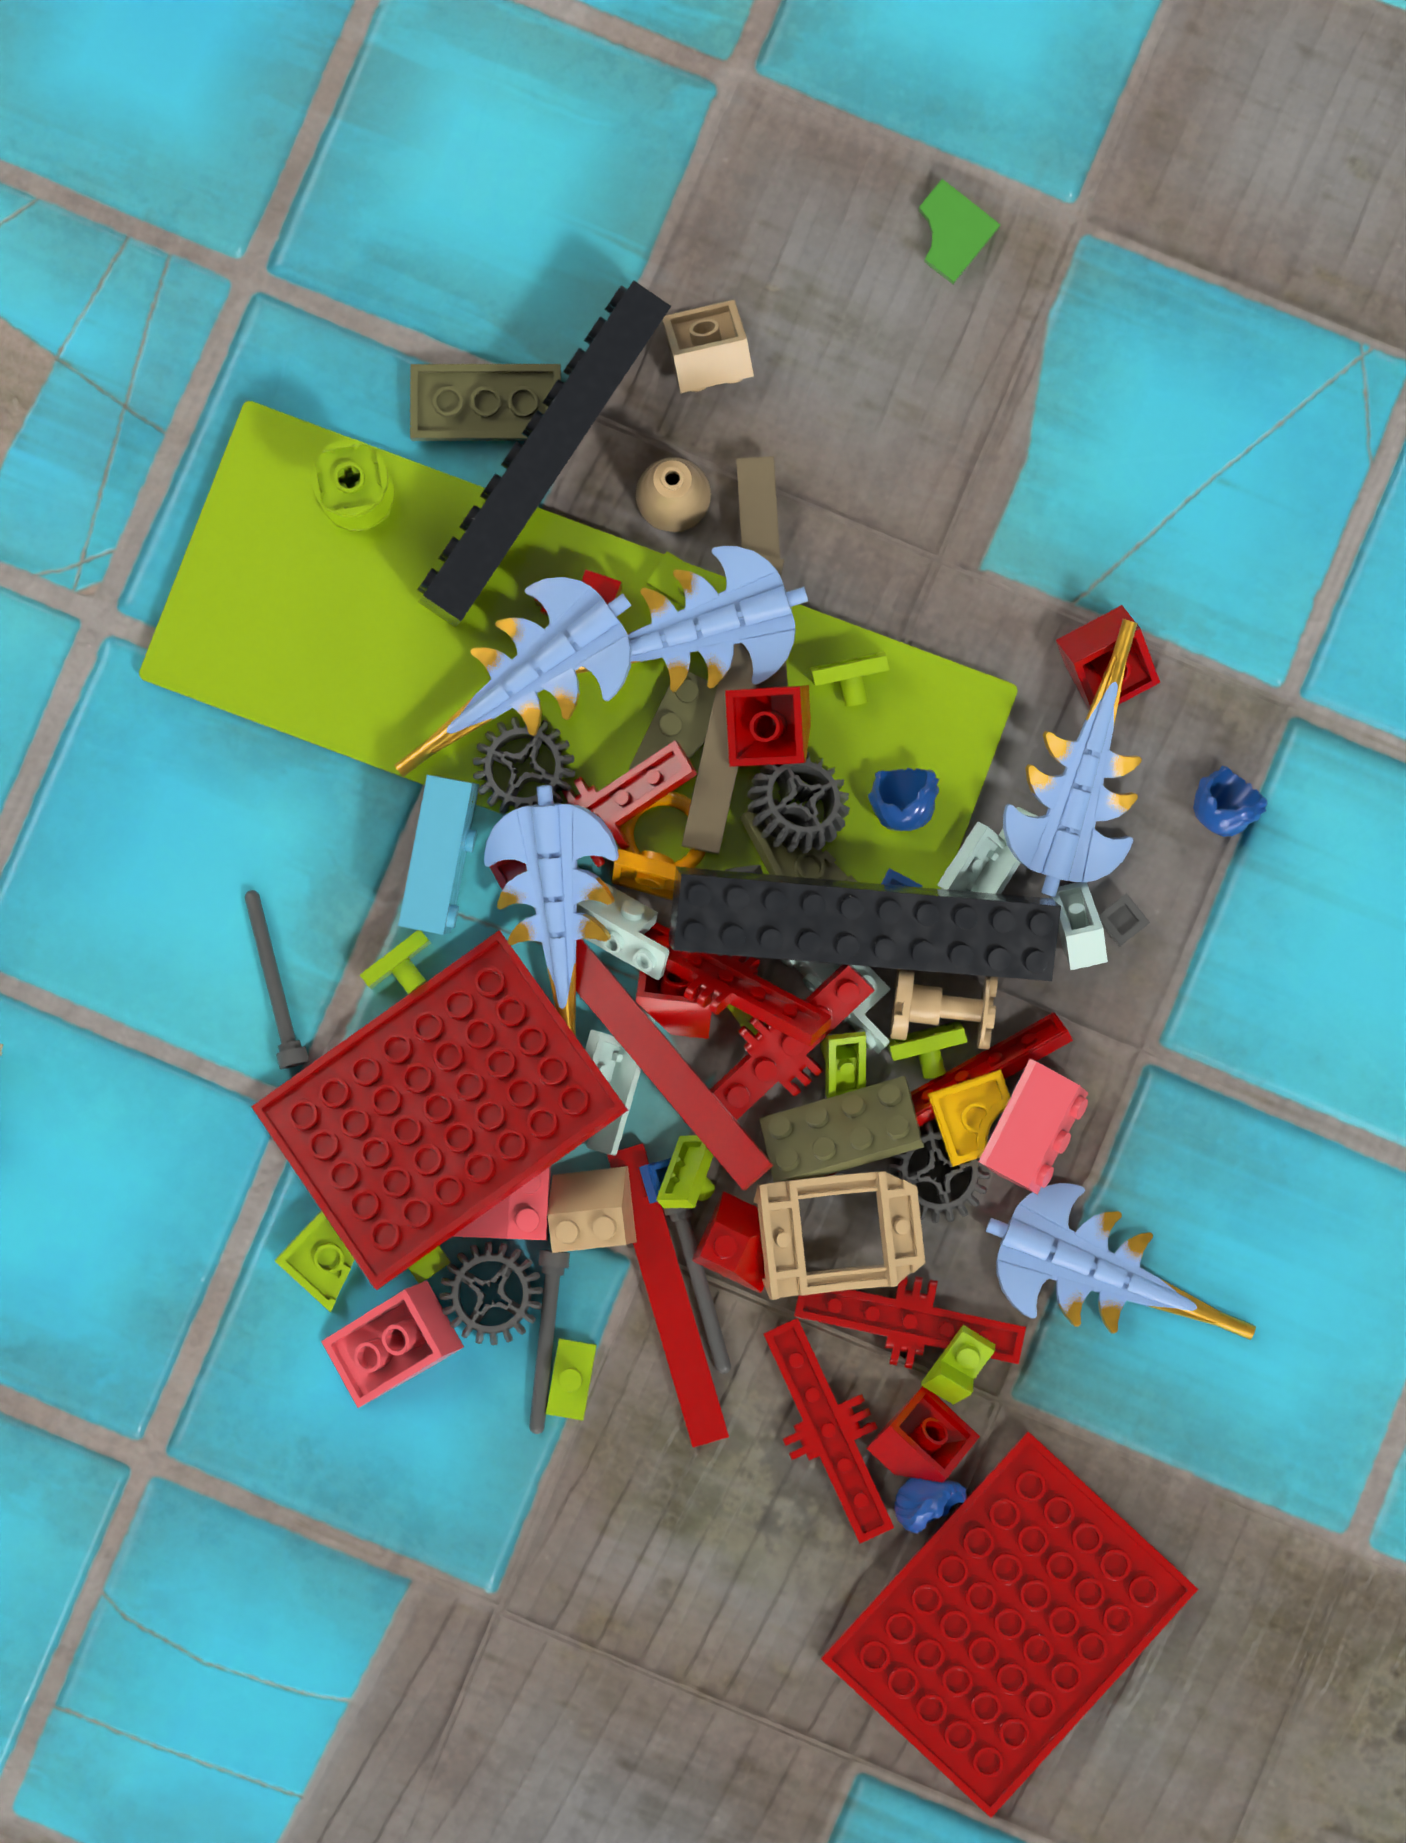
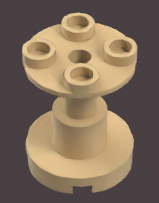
(927, 1005)

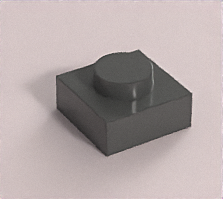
(1123, 920)

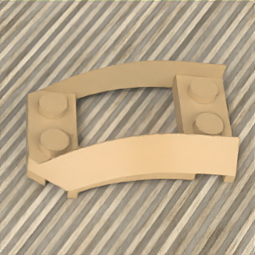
(784, 1241)

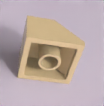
(708, 346)
(591, 1210)

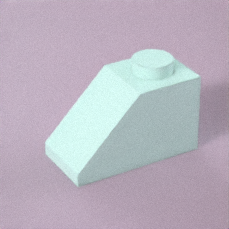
(1080, 926)

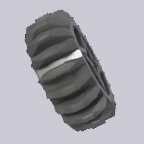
(532, 749)
(807, 829)
(945, 1197)
(465, 1276)

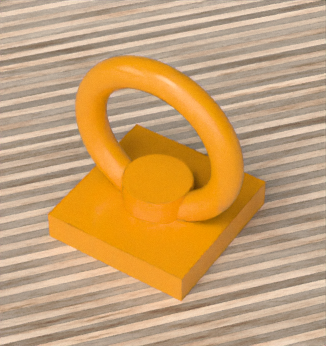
(651, 870)

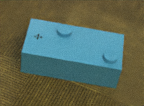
(439, 855)

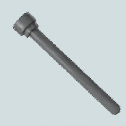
(290, 1050)
(681, 1217)
(552, 1266)

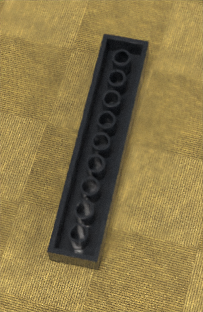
(548, 447)
(863, 924)

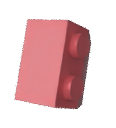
(518, 1216)
(392, 1343)

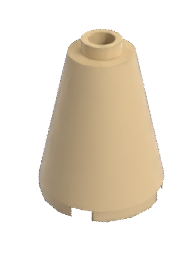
(673, 494)

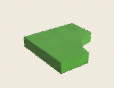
(957, 230)

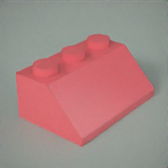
(1034, 1127)

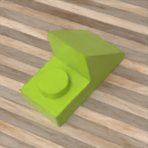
(844, 1062)
(958, 1366)

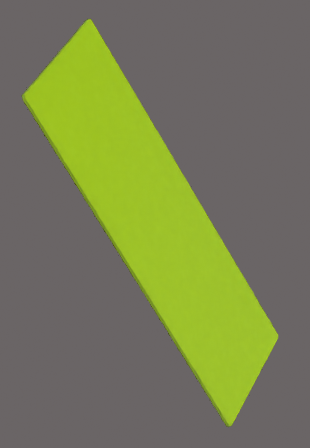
(332, 647)

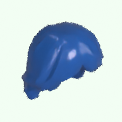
(904, 798)
(1227, 803)
(925, 1500)

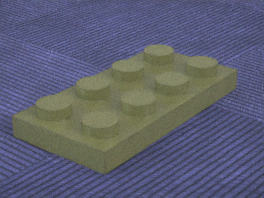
(477, 400)
(842, 1131)

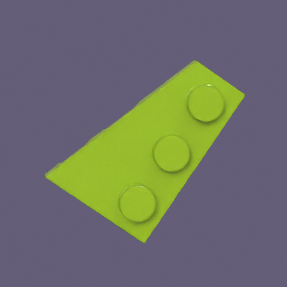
(318, 1260)

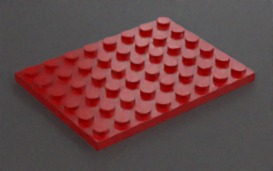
(438, 1109)
(1009, 1624)

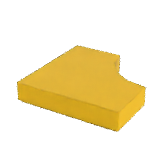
(967, 1112)

